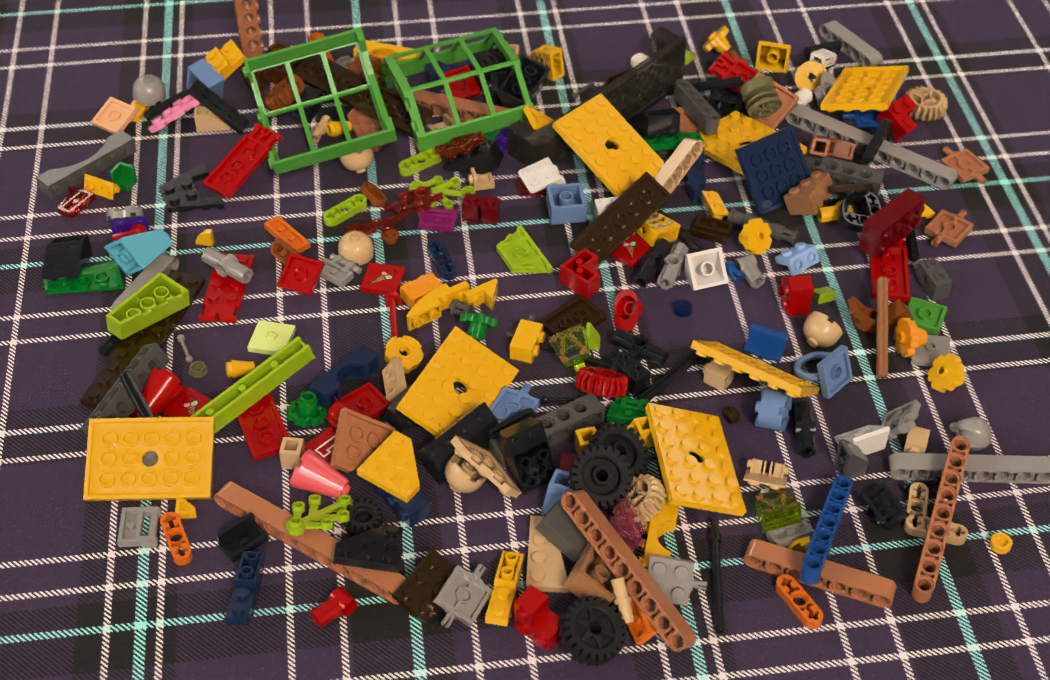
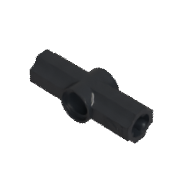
(652, 262)
(639, 347)
(804, 429)

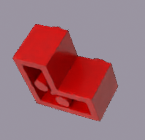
(899, 114)
(581, 273)
(796, 295)
(535, 619)

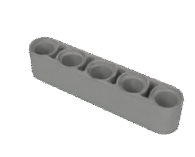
(851, 44)
(163, 263)

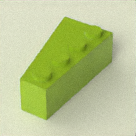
(147, 305)

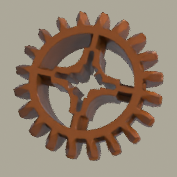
(282, 93)

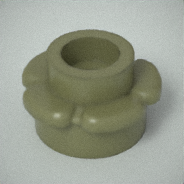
(197, 369)

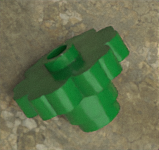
(478, 324)
(306, 411)

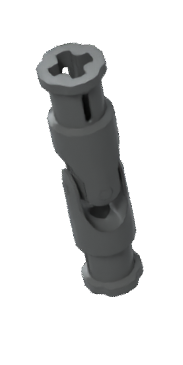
(777, 230)

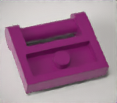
(439, 219)

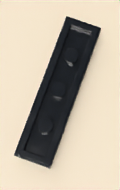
(218, 106)

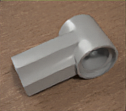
(748, 267)

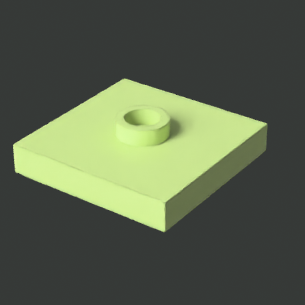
(270, 337)

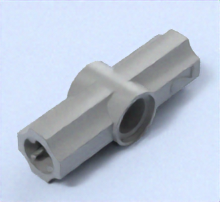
(227, 265)
(672, 266)

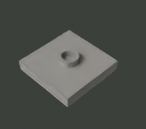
(933, 348)

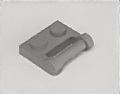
(132, 526)

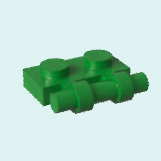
(626, 409)

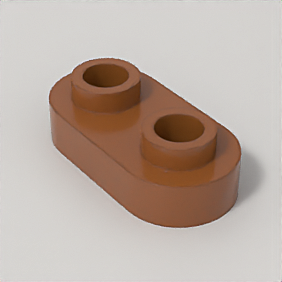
(374, 194)
(282, 254)

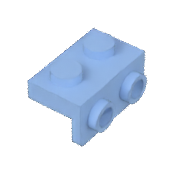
(798, 257)

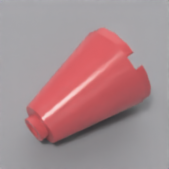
(318, 476)

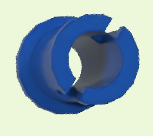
(733, 272)

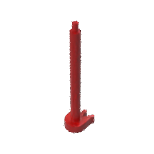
(391, 299)

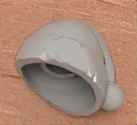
(975, 430)

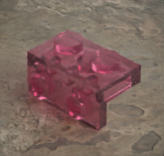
(627, 526)

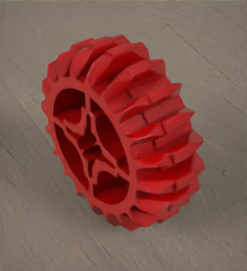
(601, 382)

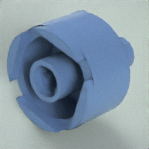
(773, 409)

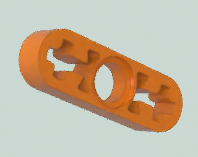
(182, 543)
(799, 610)

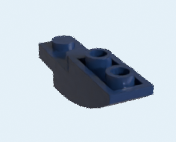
(695, 179)
(246, 589)

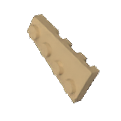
(544, 562)

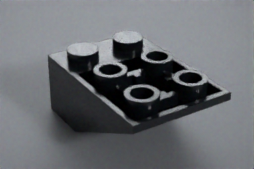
(658, 122)
(482, 157)
(66, 256)
(527, 453)

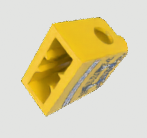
(550, 57)
(659, 227)

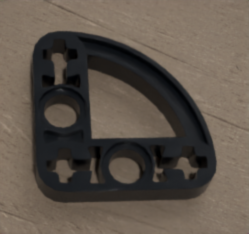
(852, 221)

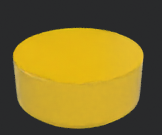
(1000, 543)

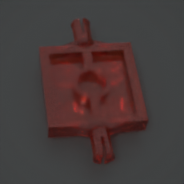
(460, 145)
(414, 201)
(370, 226)

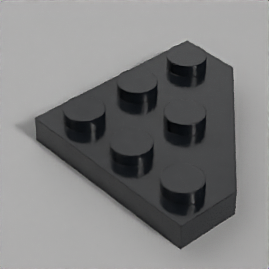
(372, 549)

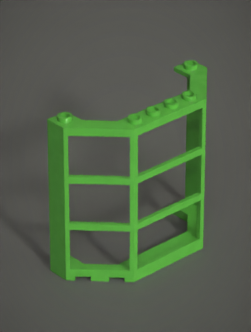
(306, 50)
(397, 72)

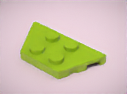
(522, 254)

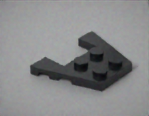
(182, 195)

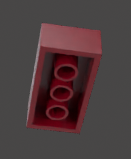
(891, 223)

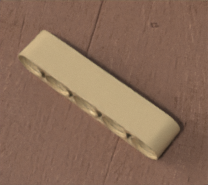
(679, 163)

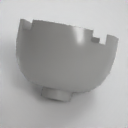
(148, 90)

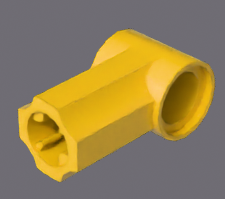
(829, 213)

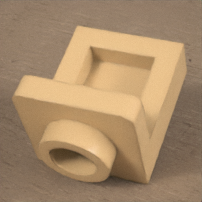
(481, 181)

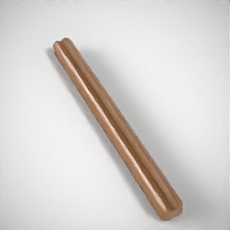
(882, 328)

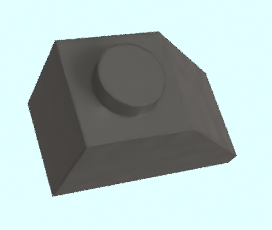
(850, 460)

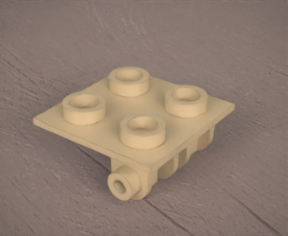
(756, 476)

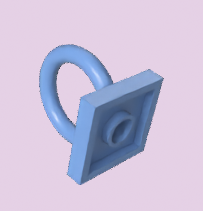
(833, 370)

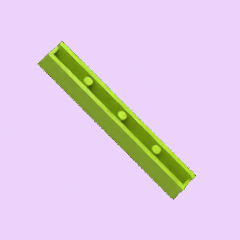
(257, 383)

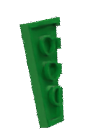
(665, 142)
(91, 279)

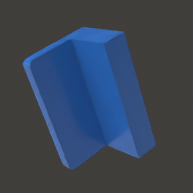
(766, 343)

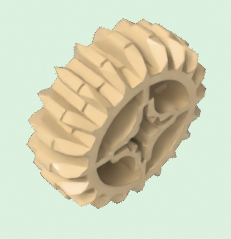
(929, 102)
(647, 496)

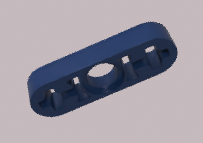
(434, 245)

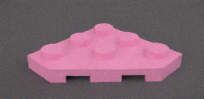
(179, 108)

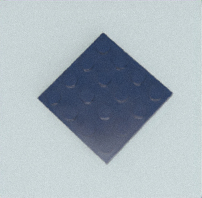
(772, 168)

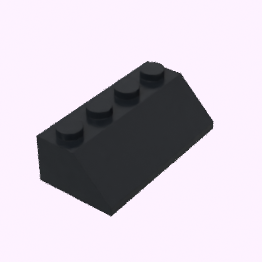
(534, 76)
(470, 426)

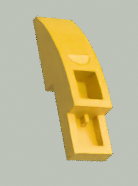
(431, 305)
(505, 588)

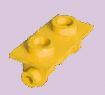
(100, 186)
(714, 204)

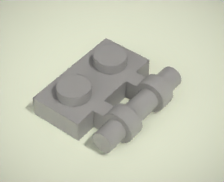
(336, 273)
(901, 419)

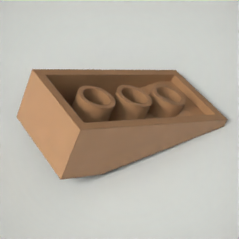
(591, 576)

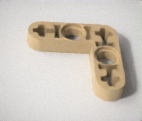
(923, 522)

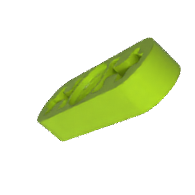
(410, 166)
(355, 205)

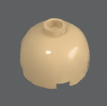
(358, 161)
(356, 247)
(820, 331)
(462, 475)

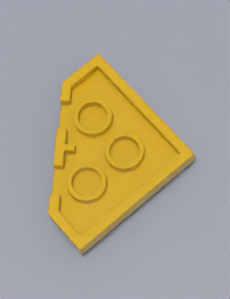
(393, 467)

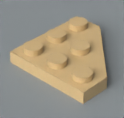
(486, 465)

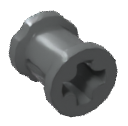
(456, 306)

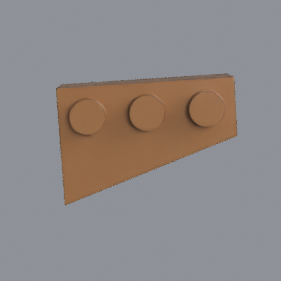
(809, 194)

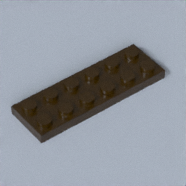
(622, 218)

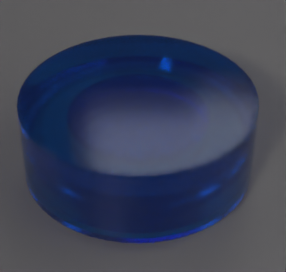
(682, 308)

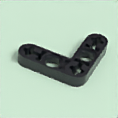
(884, 132)

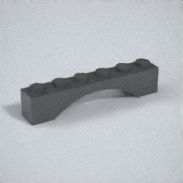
(57, 181)

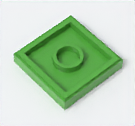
(927, 314)

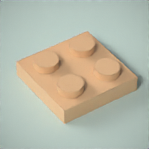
(114, 115)

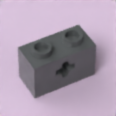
(933, 279)

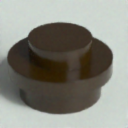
(731, 414)

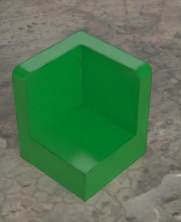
(124, 176)

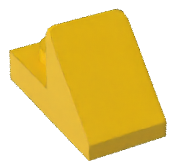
(483, 293)

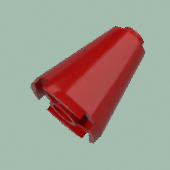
(160, 390)

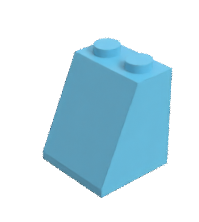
(138, 250)

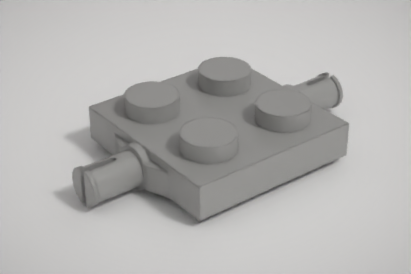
(674, 577)
(463, 595)

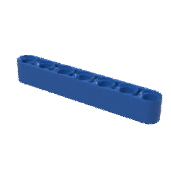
(825, 530)

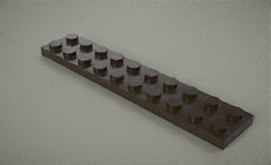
(313, 74)
(130, 346)

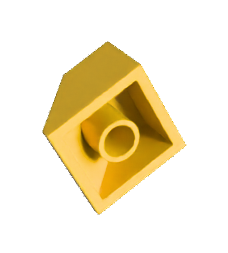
(773, 56)

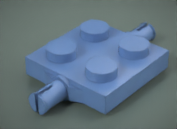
(513, 401)

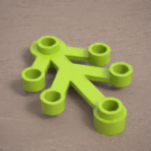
(442, 187)
(297, 525)

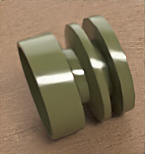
(760, 97)

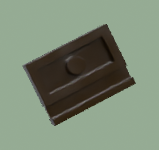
(712, 229)

